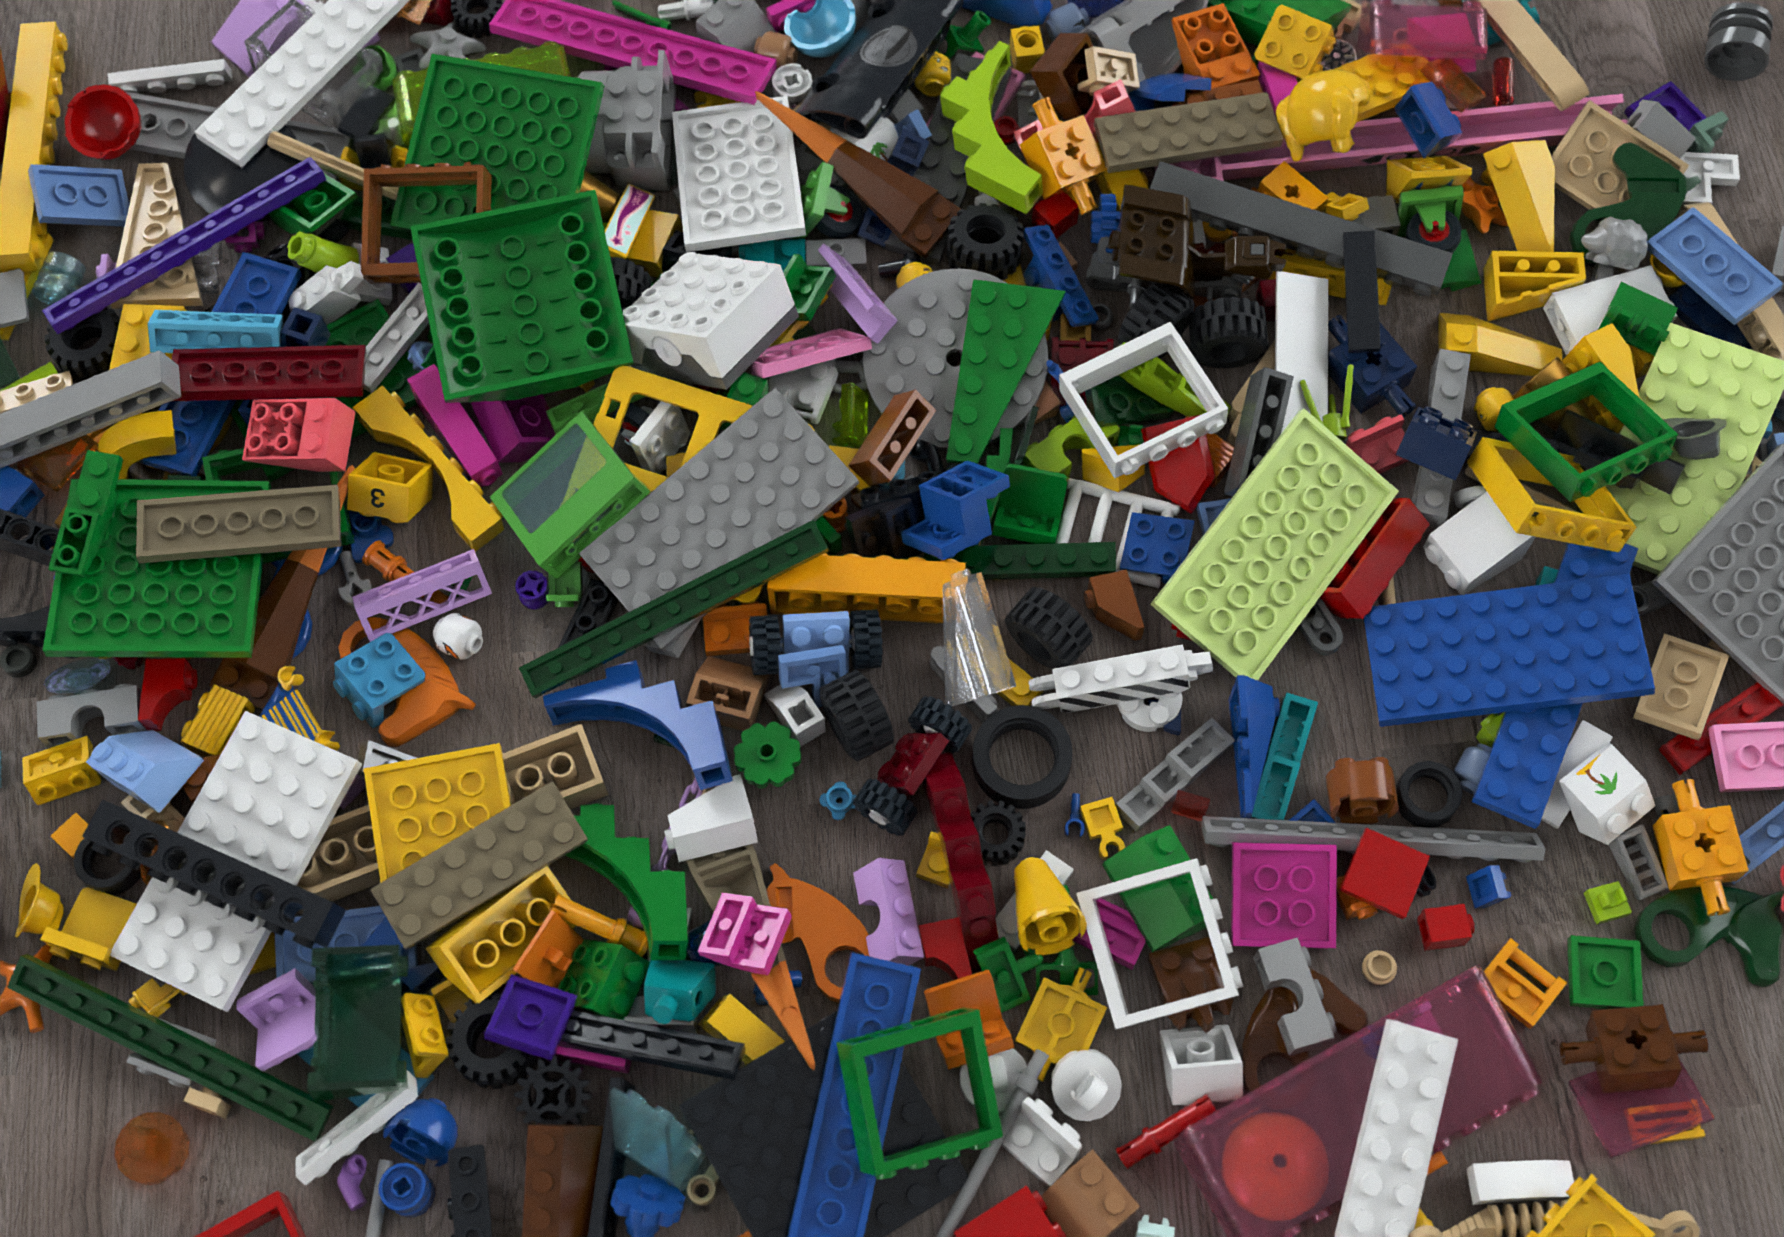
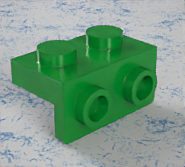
(807, 285)

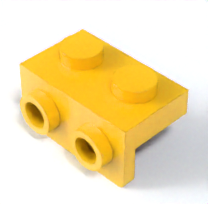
(423, 1033)

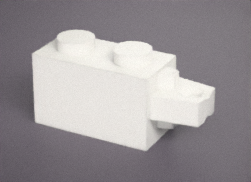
(329, 292)

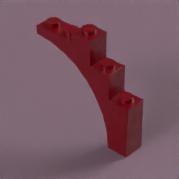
(962, 855)

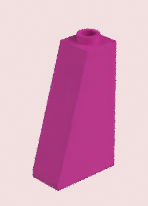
(454, 428)

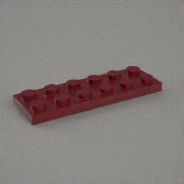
(271, 372)

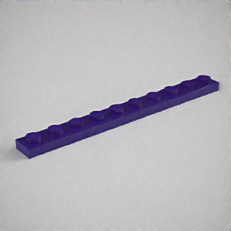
(183, 245)

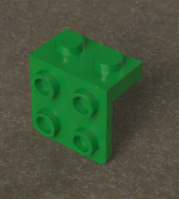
(1031, 505)
(604, 978)

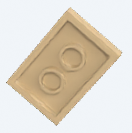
(1685, 686)

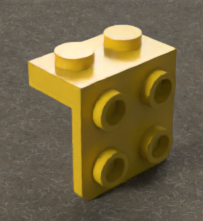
(1295, 43)
(91, 929)

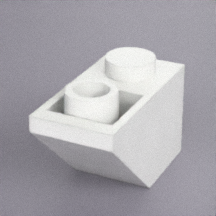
(797, 712)

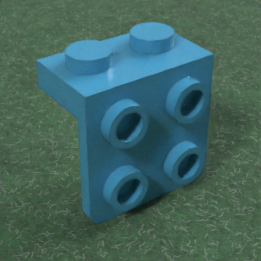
(376, 677)

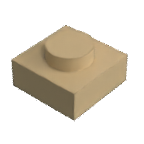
(208, 1102)

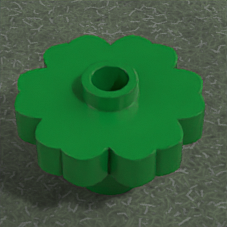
(767, 755)

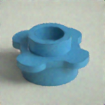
(829, 799)

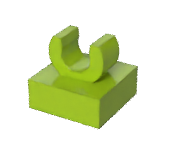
(1607, 902)

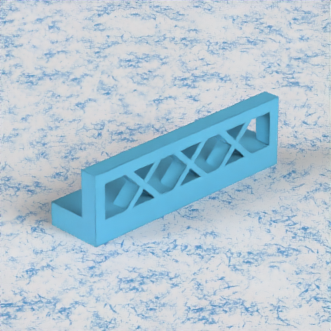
(212, 330)

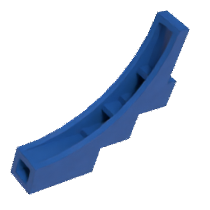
(658, 708)

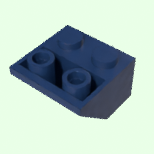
(1437, 442)

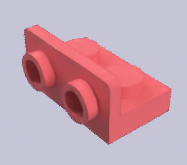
(1379, 443)

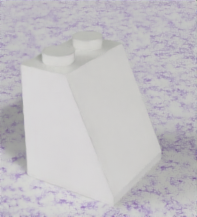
(1475, 545)

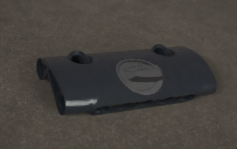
(879, 64)

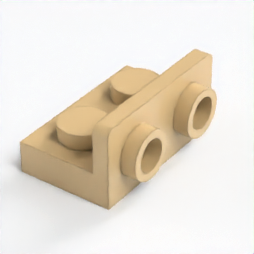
(1107, 67)

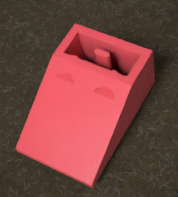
(300, 434)

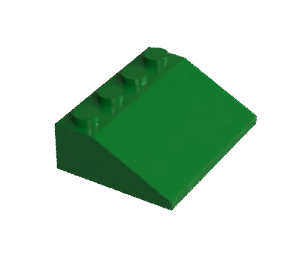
(1254, 16)

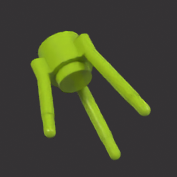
(1333, 420)

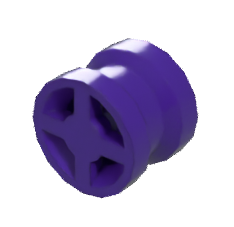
(529, 583)

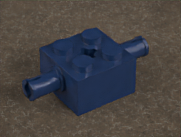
(1375, 374)

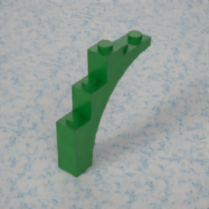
(625, 862)

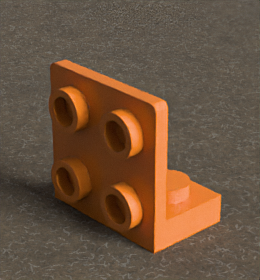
(973, 992)

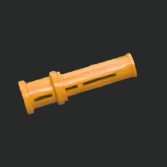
(613, 930)

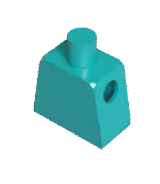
(678, 989)

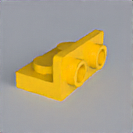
(59, 771)

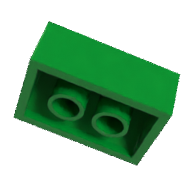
(1163, 909)

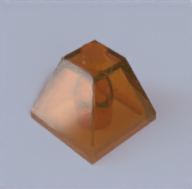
(58, 463)

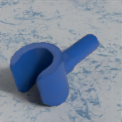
(1074, 815)

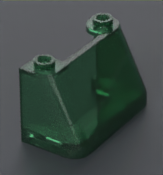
(357, 1021)

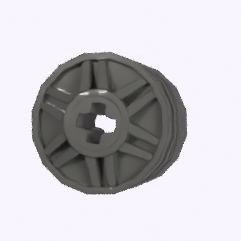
(1738, 41)

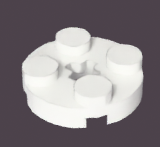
(1155, 715)

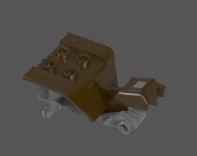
(1159, 246)

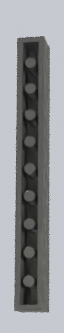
(1302, 228)

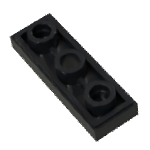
(593, 608)

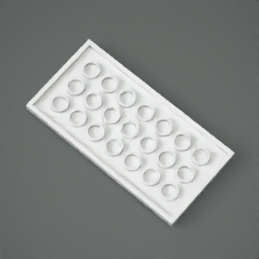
(263, 807)

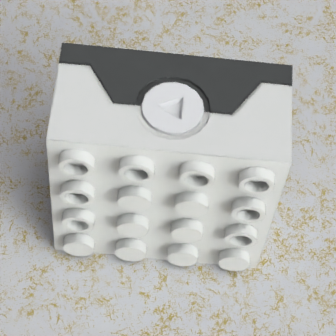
(708, 319)

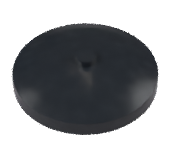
(218, 181)

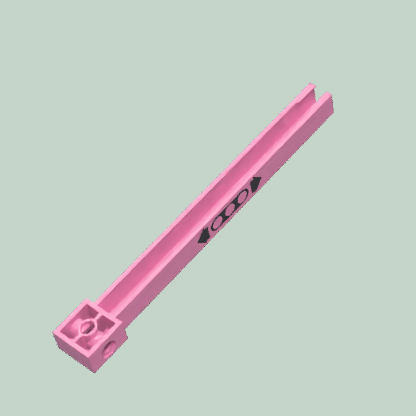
(1388, 139)

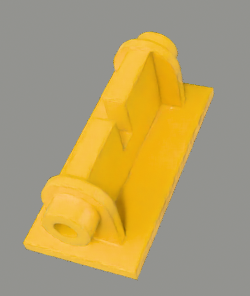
(153, 997)

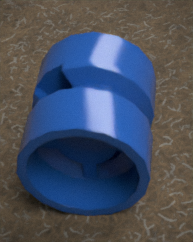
(406, 1190)

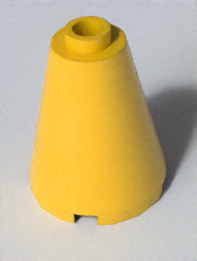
(1045, 909)

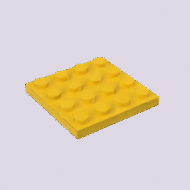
(432, 801)

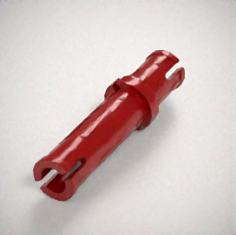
(1163, 1133)

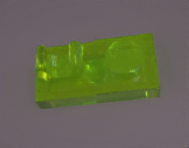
(854, 417)

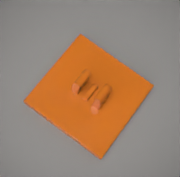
(549, 952)

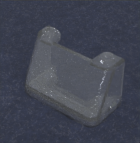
(342, 90)

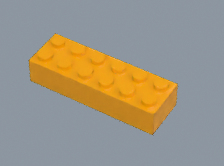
(894, 587)

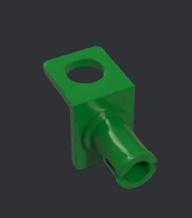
(967, 36)

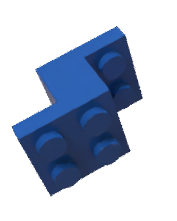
(955, 510)

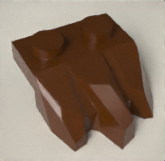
(1188, 972)

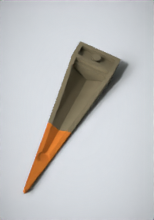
(740, 874)

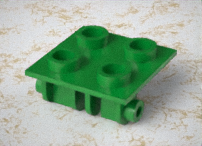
(1639, 318)

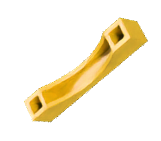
(390, 424)

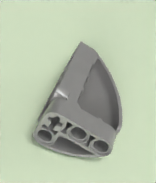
(1145, 30)

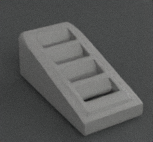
(1627, 866)

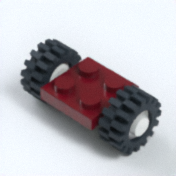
(884, 798)

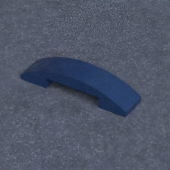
(907, 157)

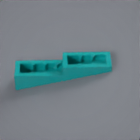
(1284, 757)

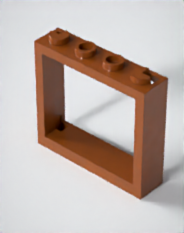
(410, 175)

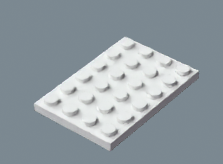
(736, 176)

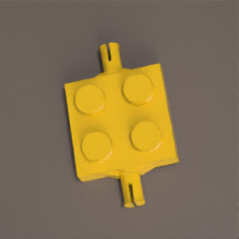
(1061, 1020)

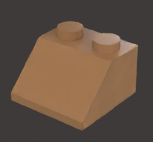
(1089, 1200)

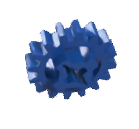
(1104, 219)

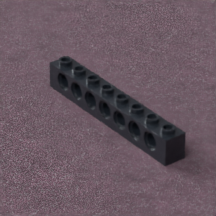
(113, 823)

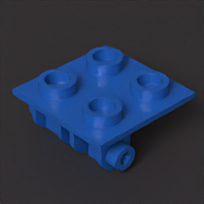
(1156, 544)

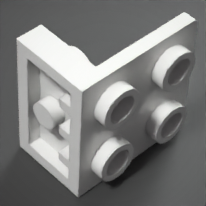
(1042, 1142)

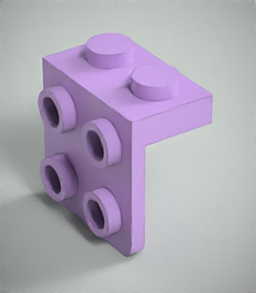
(283, 1016)

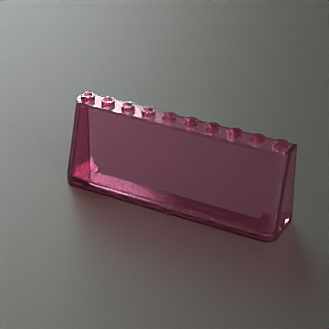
(1293, 1140)

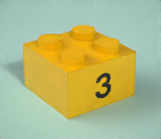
(390, 487)

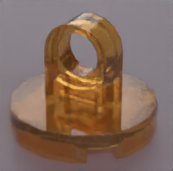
(151, 1148)

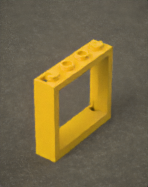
(1599, 526)

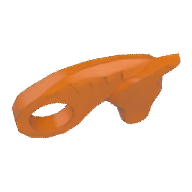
(426, 703)
(819, 923)

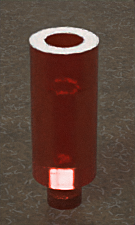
(1503, 81)

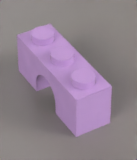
(887, 886)

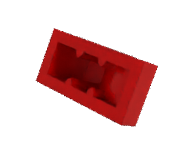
(163, 687)
(945, 947)

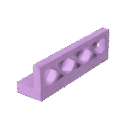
(858, 297)
(419, 584)

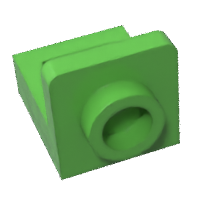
(567, 587)

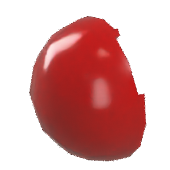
(102, 122)

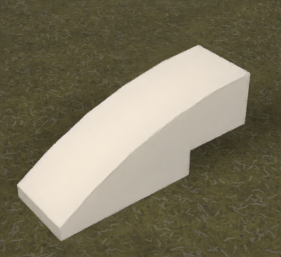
(1582, 744)
(1519, 1181)

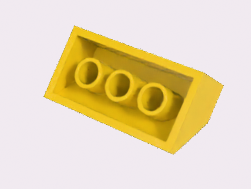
(490, 941)

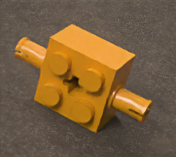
(1064, 156)
(1691, 865)

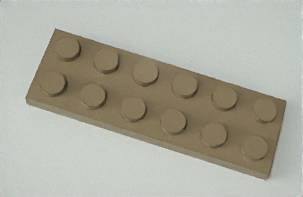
(1187, 132)
(238, 523)
(479, 865)

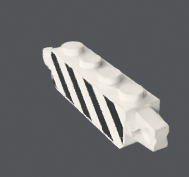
(1120, 679)

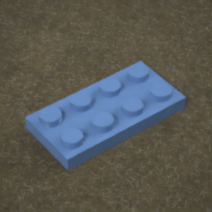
(1714, 265)
(352, 931)

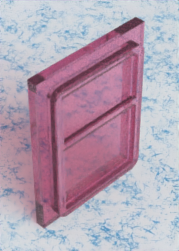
(1642, 1116)

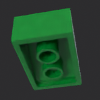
(313, 207)

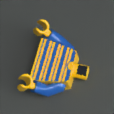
(291, 711)

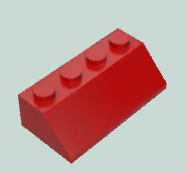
(1375, 560)

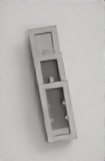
(1175, 773)

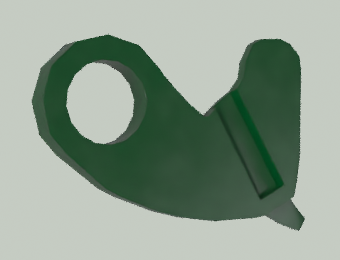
(1654, 193)
(1750, 927)

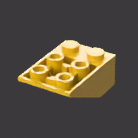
(1613, 352)

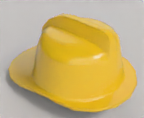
(38, 905)

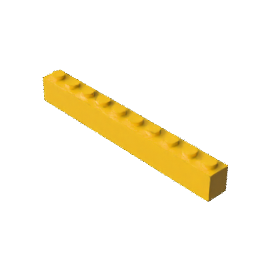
(29, 141)

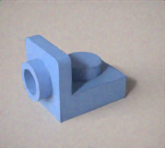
(915, 124)

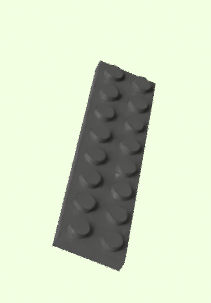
(942, 164)

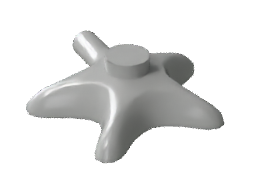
(446, 43)

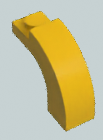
(140, 438)

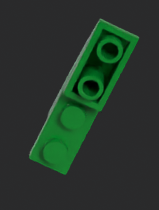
(89, 516)

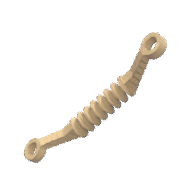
(1490, 1223)

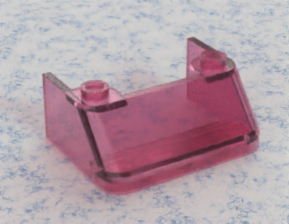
(1424, 30)

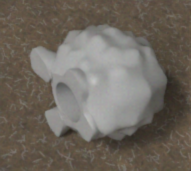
(1617, 243)

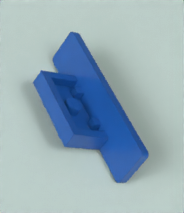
(1053, 271)

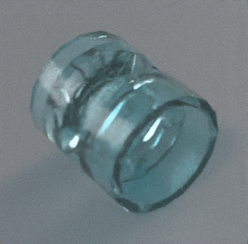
(59, 277)

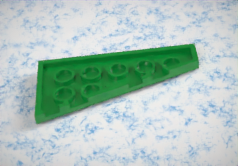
(998, 347)

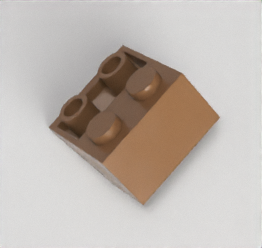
(732, 688)

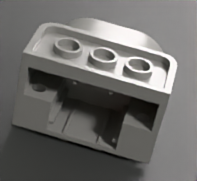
(635, 125)

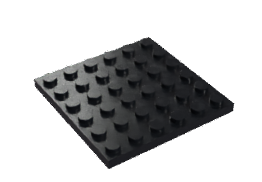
(762, 1127)

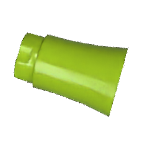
(317, 252)

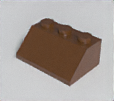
(560, 1179)

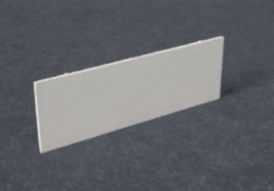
(1302, 339)

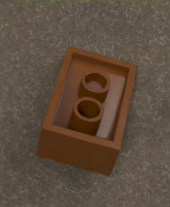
(1060, 72)

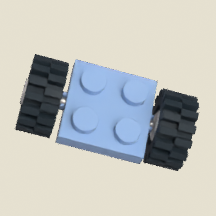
(812, 631)

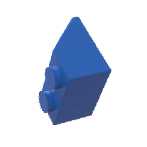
(1428, 118)

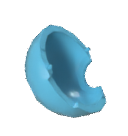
(822, 29)

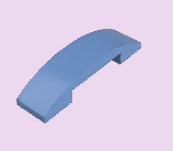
(1763, 838)

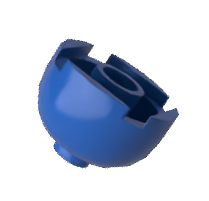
(423, 1131)

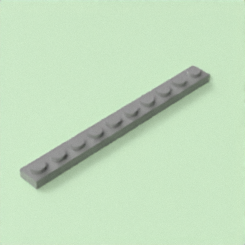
(1430, 841)

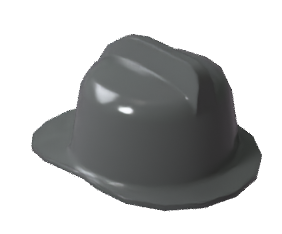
(1697, 437)

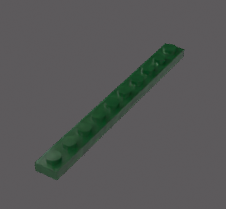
(673, 609)
(170, 1047)

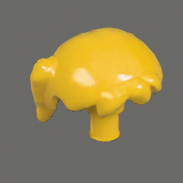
(1322, 110)

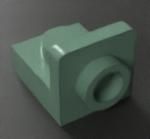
(1707, 132)

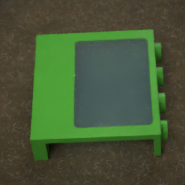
(568, 495)

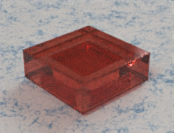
(1190, 805)

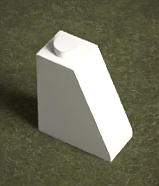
(712, 822)

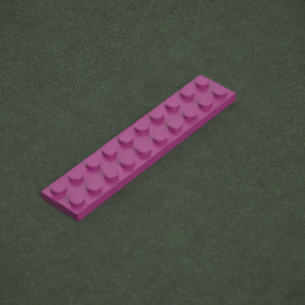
(616, 40)

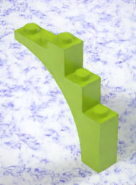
(990, 163)

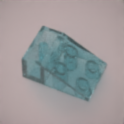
(654, 1139)

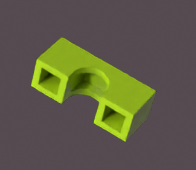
(1050, 452)

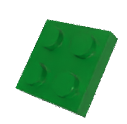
(1604, 972)

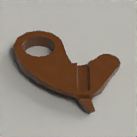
(1263, 1034)

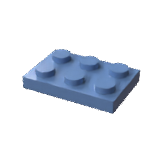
(79, 195)

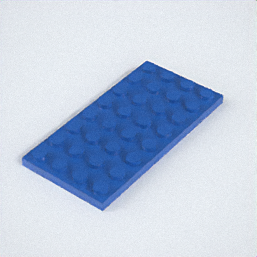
(1507, 650)

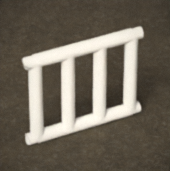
(1106, 497)

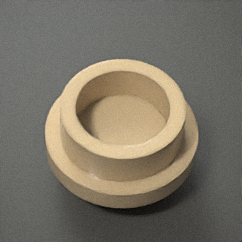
(1379, 967)

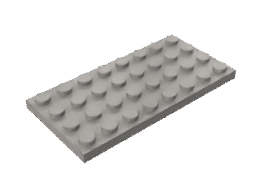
(727, 500)

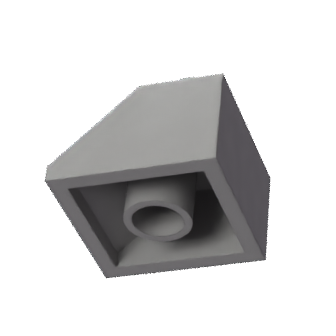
(733, 24)

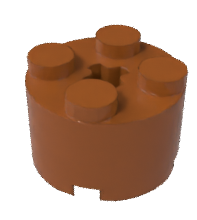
(1361, 790)

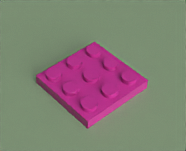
(1283, 894)

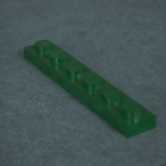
(1038, 560)

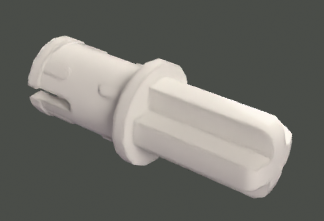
(684, 9)

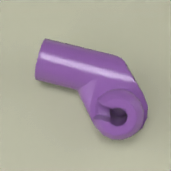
(350, 1180)

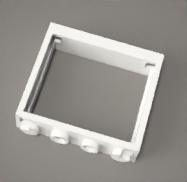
(1125, 358)
(1211, 913)

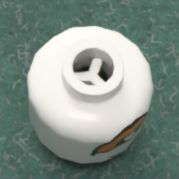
(457, 635)

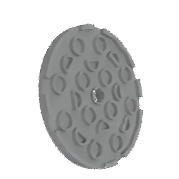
(915, 352)

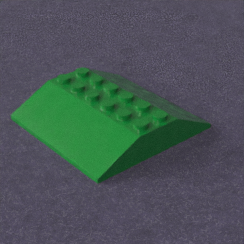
(521, 299)

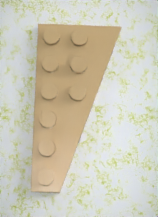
(151, 219)

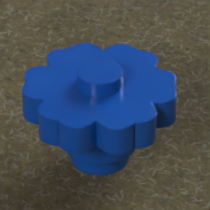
(646, 1204)

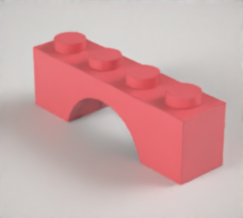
(1106, 102)

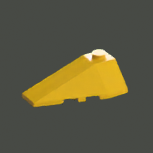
(1525, 187)
(1494, 347)

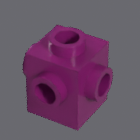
(246, 243)

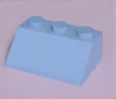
(145, 766)

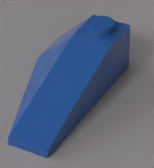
(1252, 723)

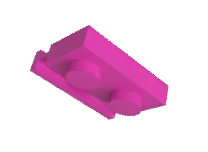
(1121, 933)

